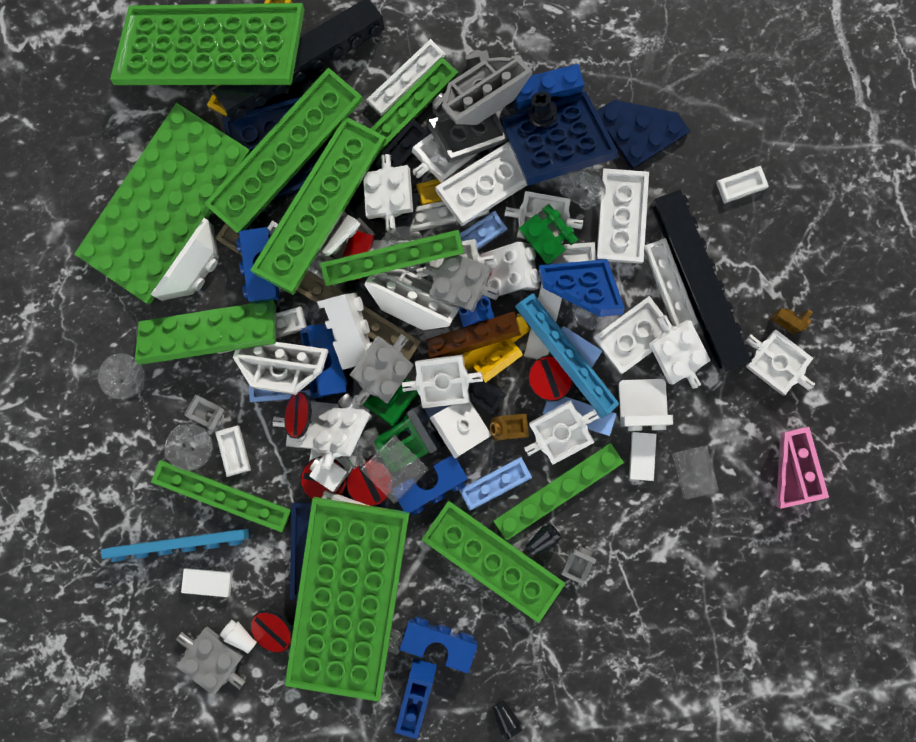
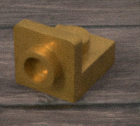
(787, 319)
(509, 427)

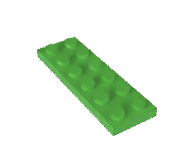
(206, 332)
(493, 561)

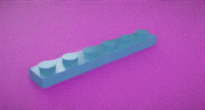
(567, 355)
(165, 547)

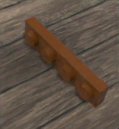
(474, 336)

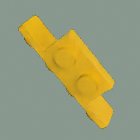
(497, 356)

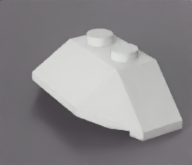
(191, 265)
(409, 300)
(280, 366)

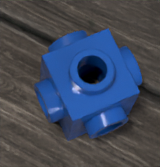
(481, 313)

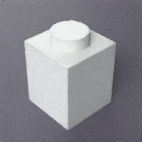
(330, 479)

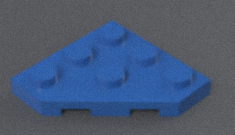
(585, 285)

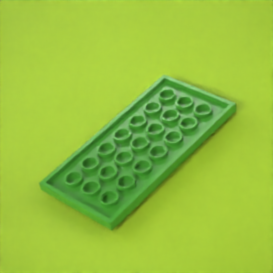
(209, 44)
(161, 202)
(346, 598)

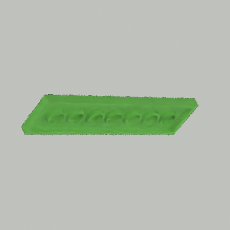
(284, 151)
(318, 205)

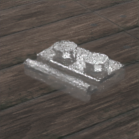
(695, 472)

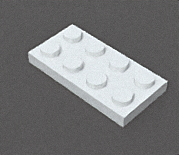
(482, 185)
(623, 216)

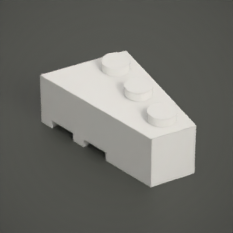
(348, 327)

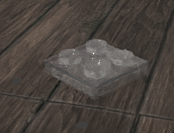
(394, 469)

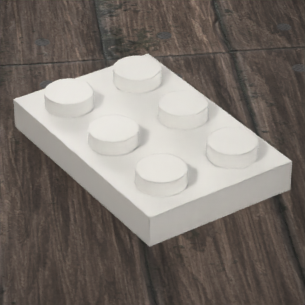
(628, 337)

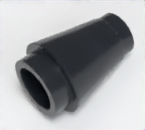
(543, 539)
(506, 720)

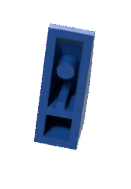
(415, 698)

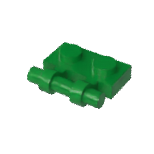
(541, 237)

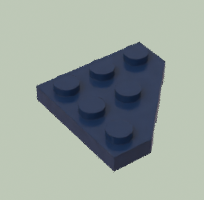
(641, 130)

